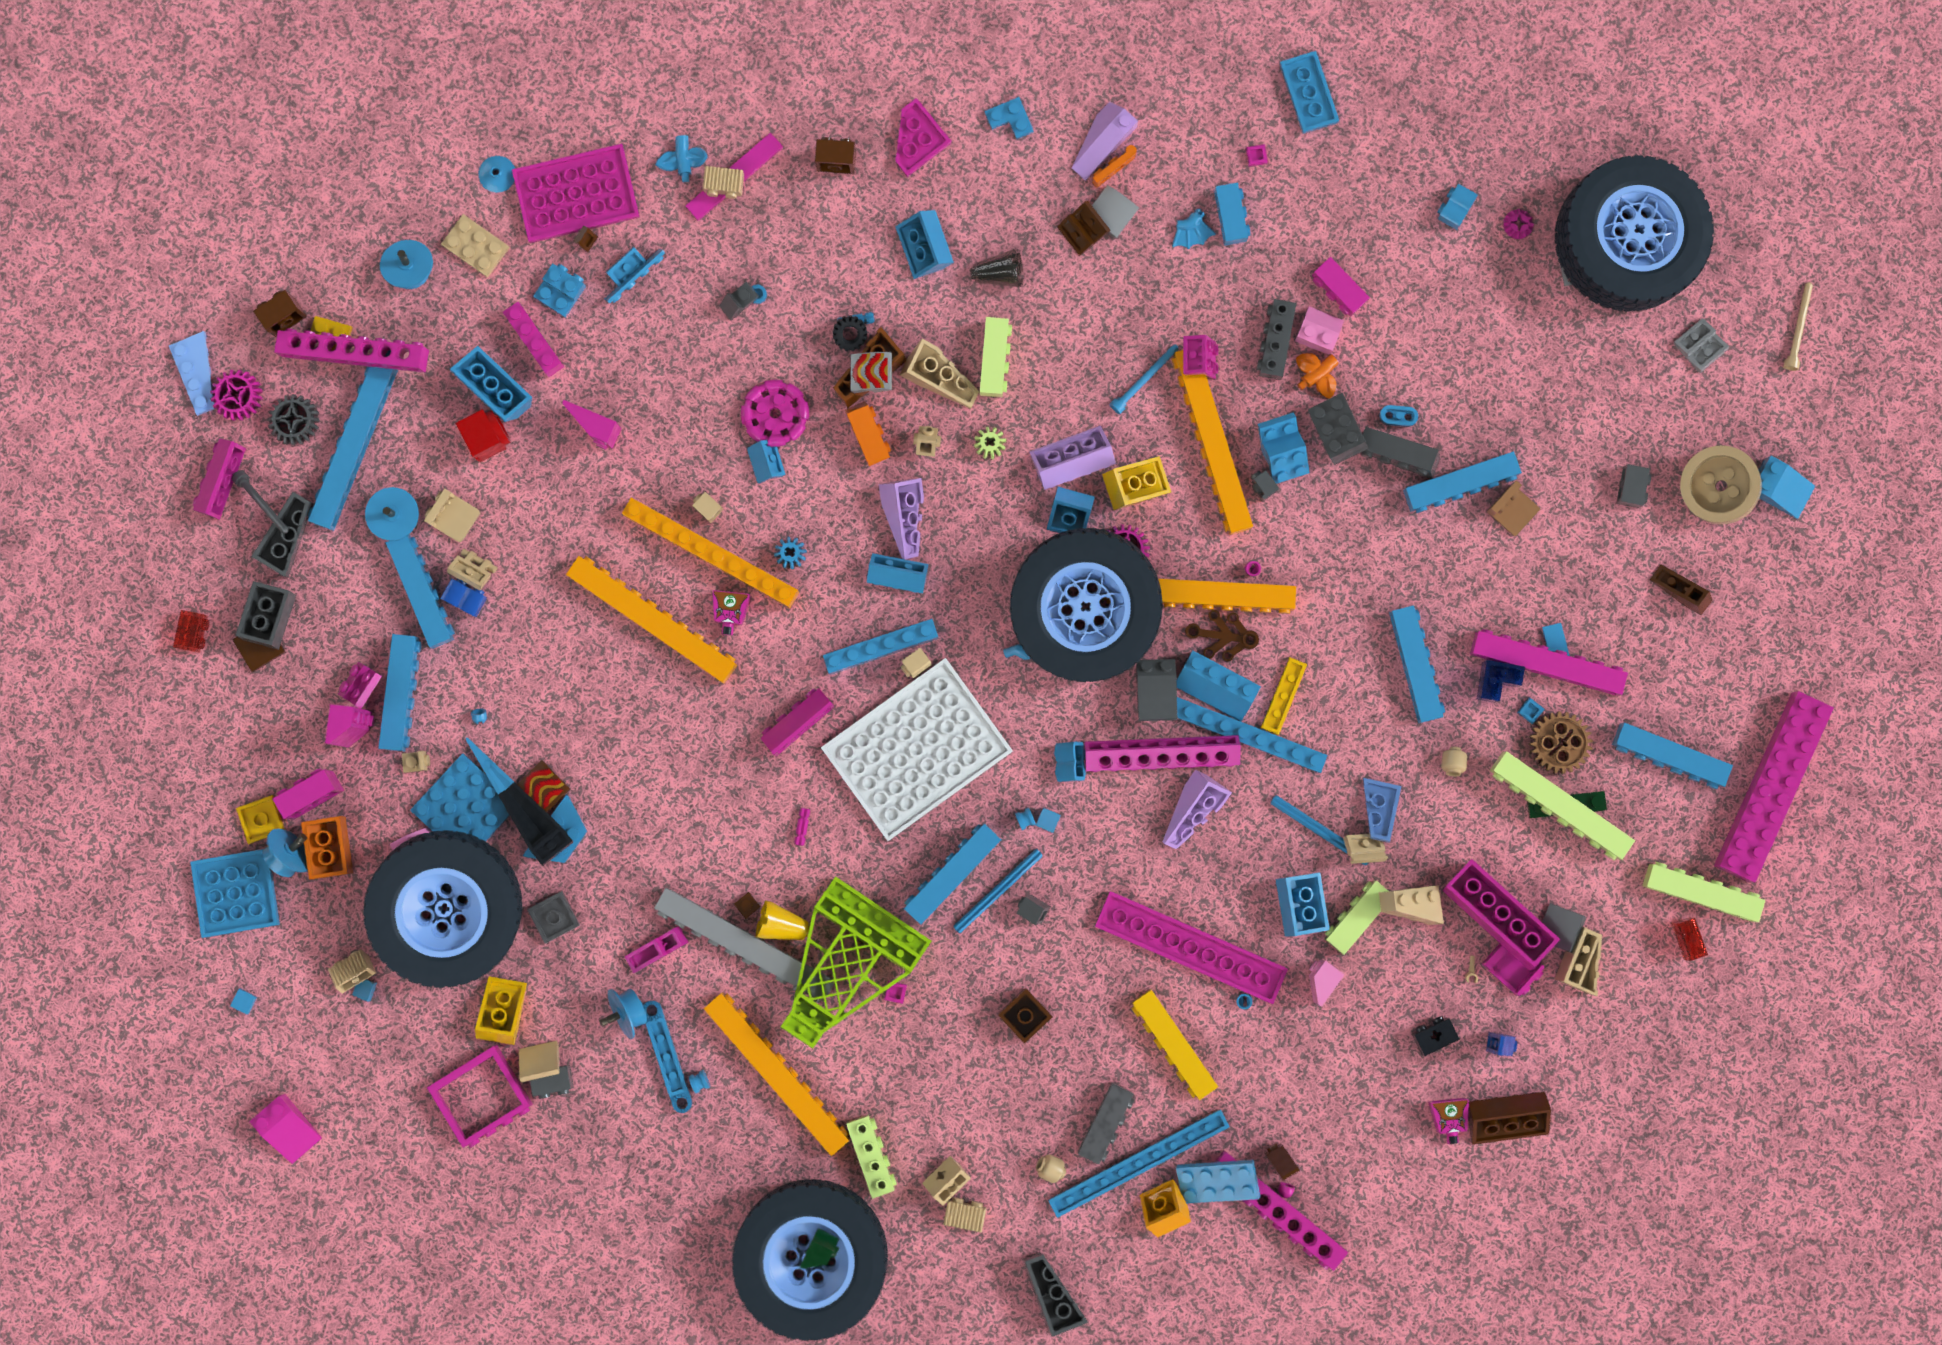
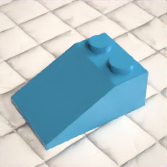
(1784, 487)

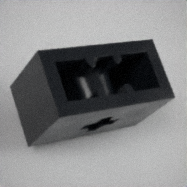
(1446, 1036)

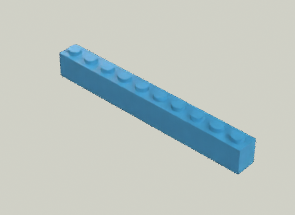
(352, 446)

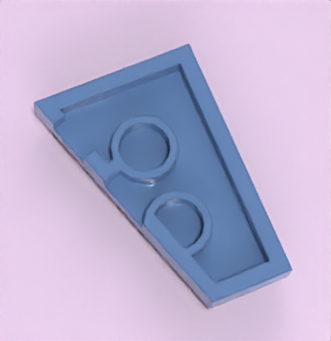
(1381, 808)

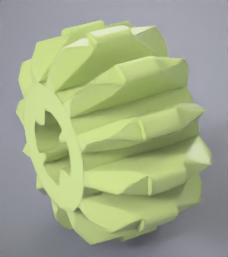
(989, 449)

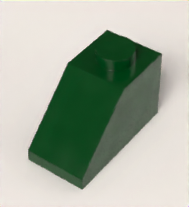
(820, 1250)

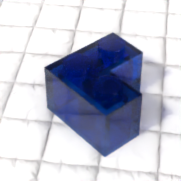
(1494, 676)

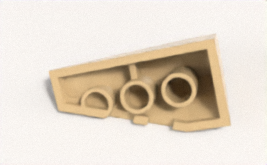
(934, 372)

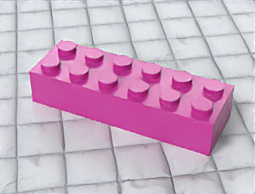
(1501, 915)

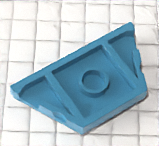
(570, 821)

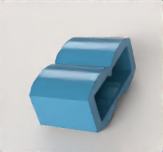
(1457, 206)
(1070, 761)

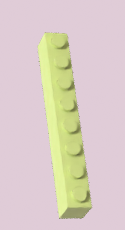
(1561, 805)

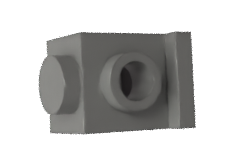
(1264, 485)

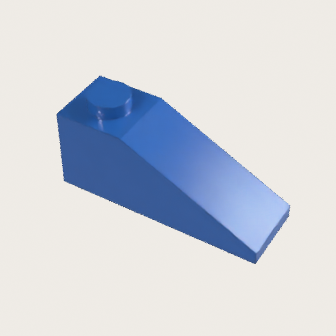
(1501, 1044)

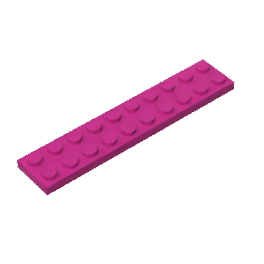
(1191, 947)

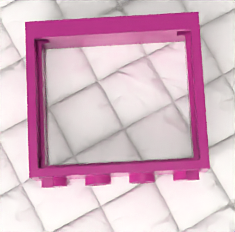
(504, 1120)

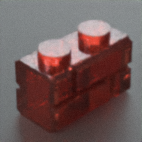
(191, 631)
(1689, 939)

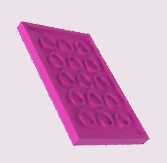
(575, 192)

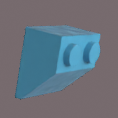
(1069, 510)

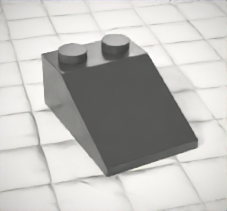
(1156, 690)

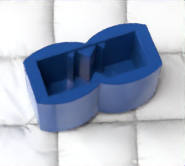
(464, 597)

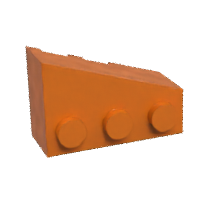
(868, 433)

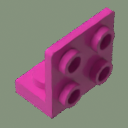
(1200, 356)

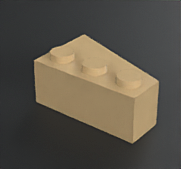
(1416, 904)
(1581, 966)

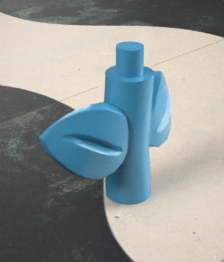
(682, 158)

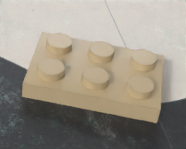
(475, 245)

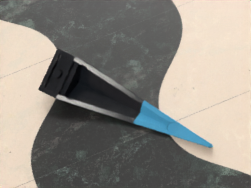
(539, 830)

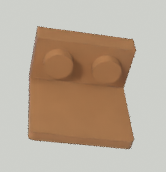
(1513, 509)

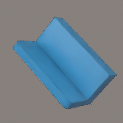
(765, 461)

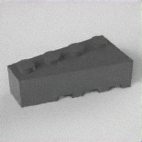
(1401, 453)
(280, 549)
(1053, 1299)

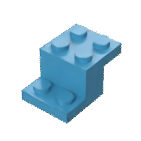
(1283, 448)

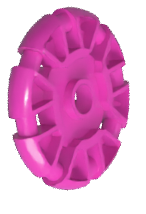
(771, 402)

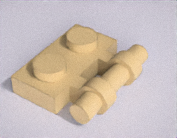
(469, 572)

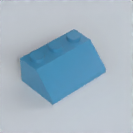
(924, 243)
(1302, 904)

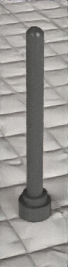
(242, 480)

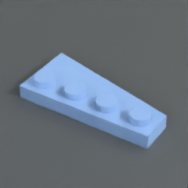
(193, 365)

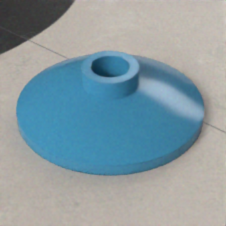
(499, 182)

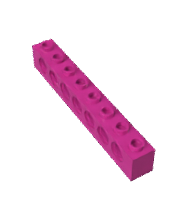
(287, 341)
(1154, 747)
(1335, 1252)

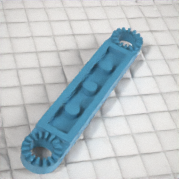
(667, 1057)

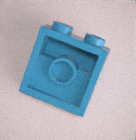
(560, 289)

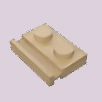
(1364, 849)

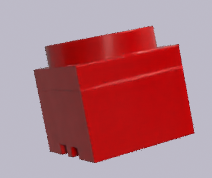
(483, 434)

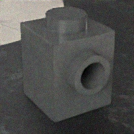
(1033, 909)

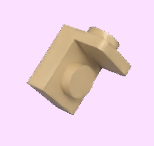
(415, 761)

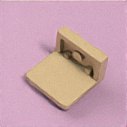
(451, 515)

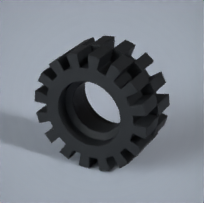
(849, 344)

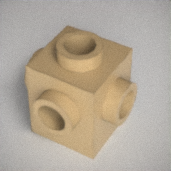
(927, 441)

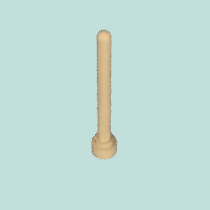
(1792, 362)

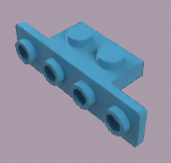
(628, 269)

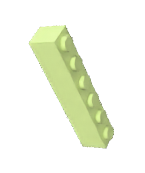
(1704, 893)

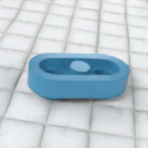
(1398, 414)

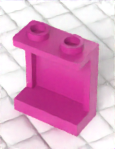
(1511, 971)

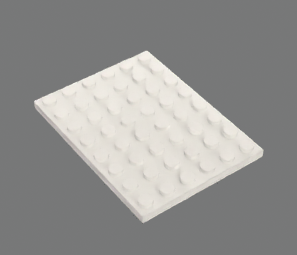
(916, 749)

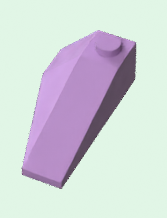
(1107, 132)
(901, 507)
(1196, 801)

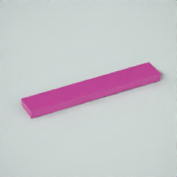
(749, 163)

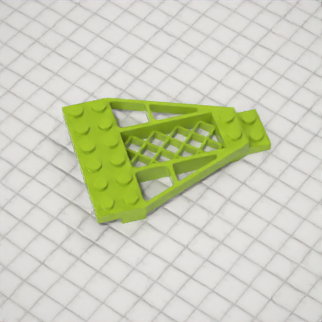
(874, 928)

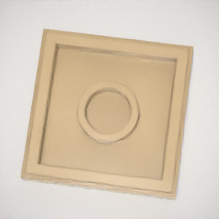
(539, 1061)

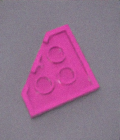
(918, 138)

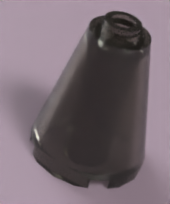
(999, 270)

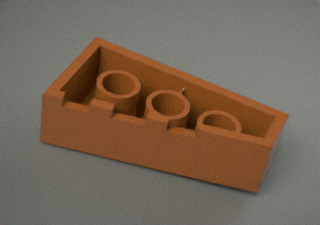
(880, 343)

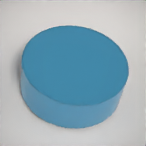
(761, 291)

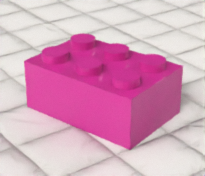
(307, 794)

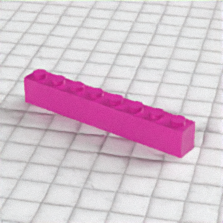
(1549, 663)

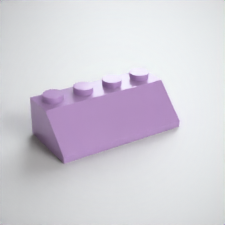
(1072, 457)

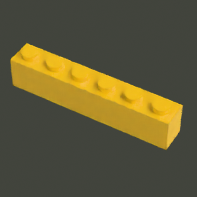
(1175, 1045)

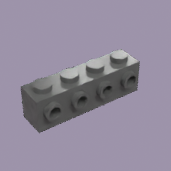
(1277, 339)

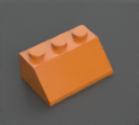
(327, 847)

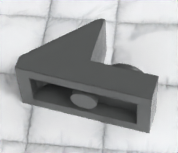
(738, 301)

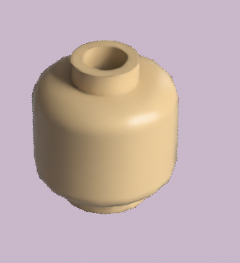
(1454, 761)
(1051, 1168)

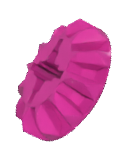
(1512, 229)

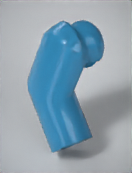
(1016, 650)

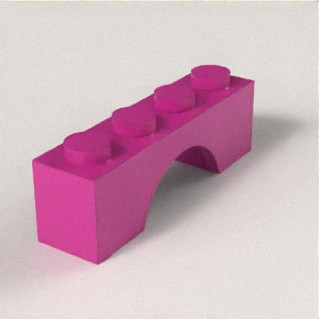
(533, 339)

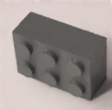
(1338, 428)
(266, 615)

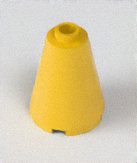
(780, 924)

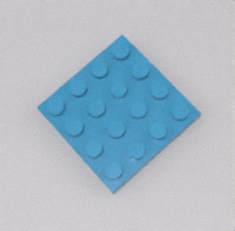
(462, 802)
(234, 893)

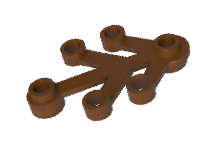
(1225, 636)

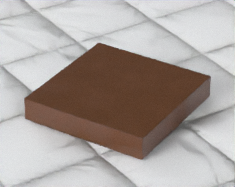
(255, 654)

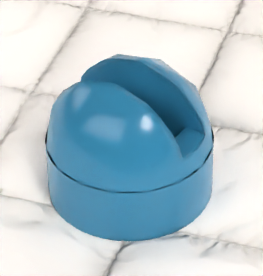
(479, 715)
(1240, 1001)

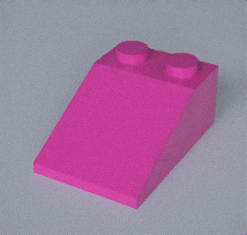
(600, 429)
(285, 1128)

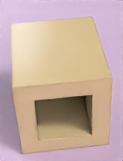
(707, 506)

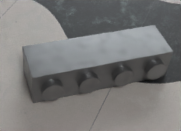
(1105, 1123)

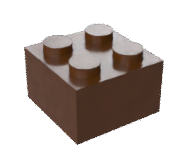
(835, 156)
(279, 312)
(1025, 1015)

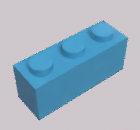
(1232, 214)
(897, 573)

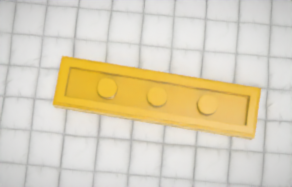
(1283, 696)

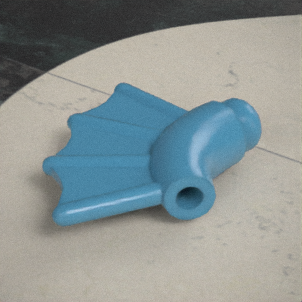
(1192, 230)

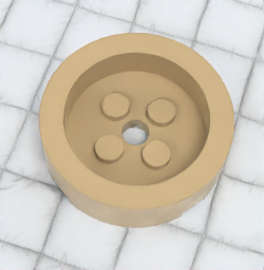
(1716, 465)

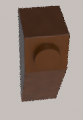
(1682, 589)
(1281, 1161)

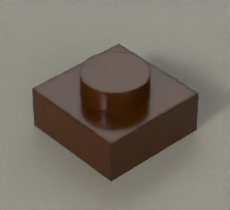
(585, 238)
(747, 905)

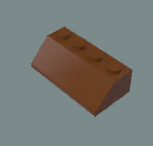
(1509, 1117)

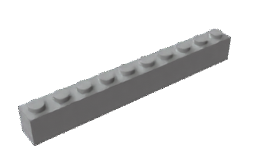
(738, 941)

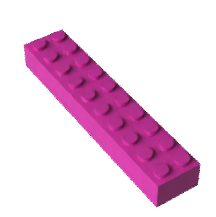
(1773, 787)

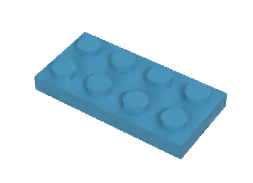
(1309, 92)
(1218, 1181)

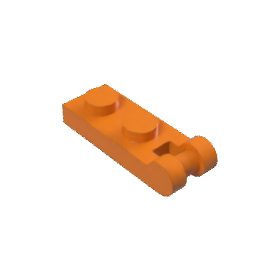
(1115, 165)

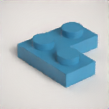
(1012, 113)

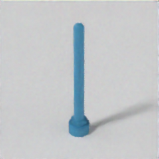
(1119, 404)

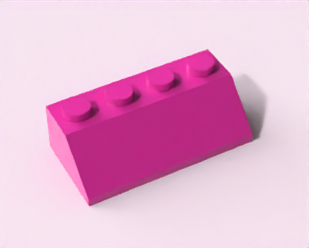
(218, 479)
(797, 722)
(347, 725)

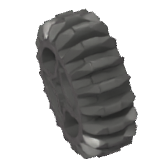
(277, 418)

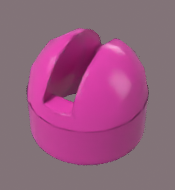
(1254, 571)
(1285, 1191)

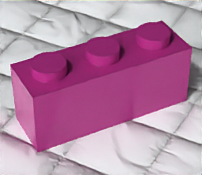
(1340, 287)

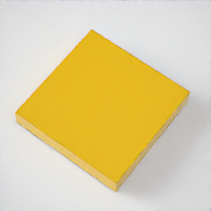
(259, 819)

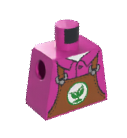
(730, 609)
(1450, 1117)

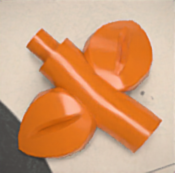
(1317, 373)

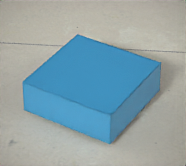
(1530, 710)
(243, 1001)

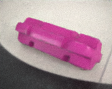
(802, 825)

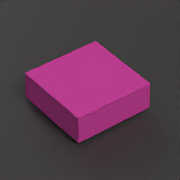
(1256, 155)
(896, 993)

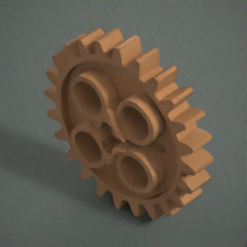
(1573, 754)

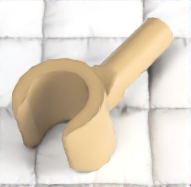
(1471, 970)

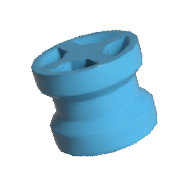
(1025, 819)
(699, 1081)

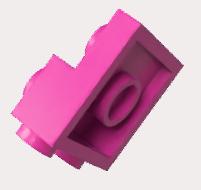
(359, 684)

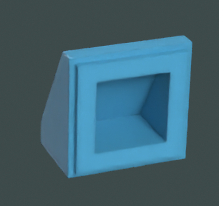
(1048, 820)
(365, 990)

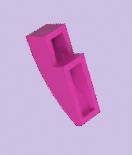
(656, 949)

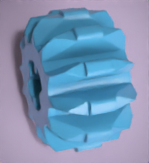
(788, 559)

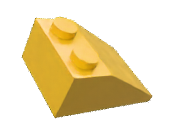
(1136, 483)
(500, 1010)

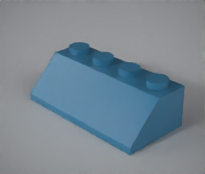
(492, 385)
(1217, 686)

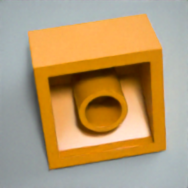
(1164, 1208)

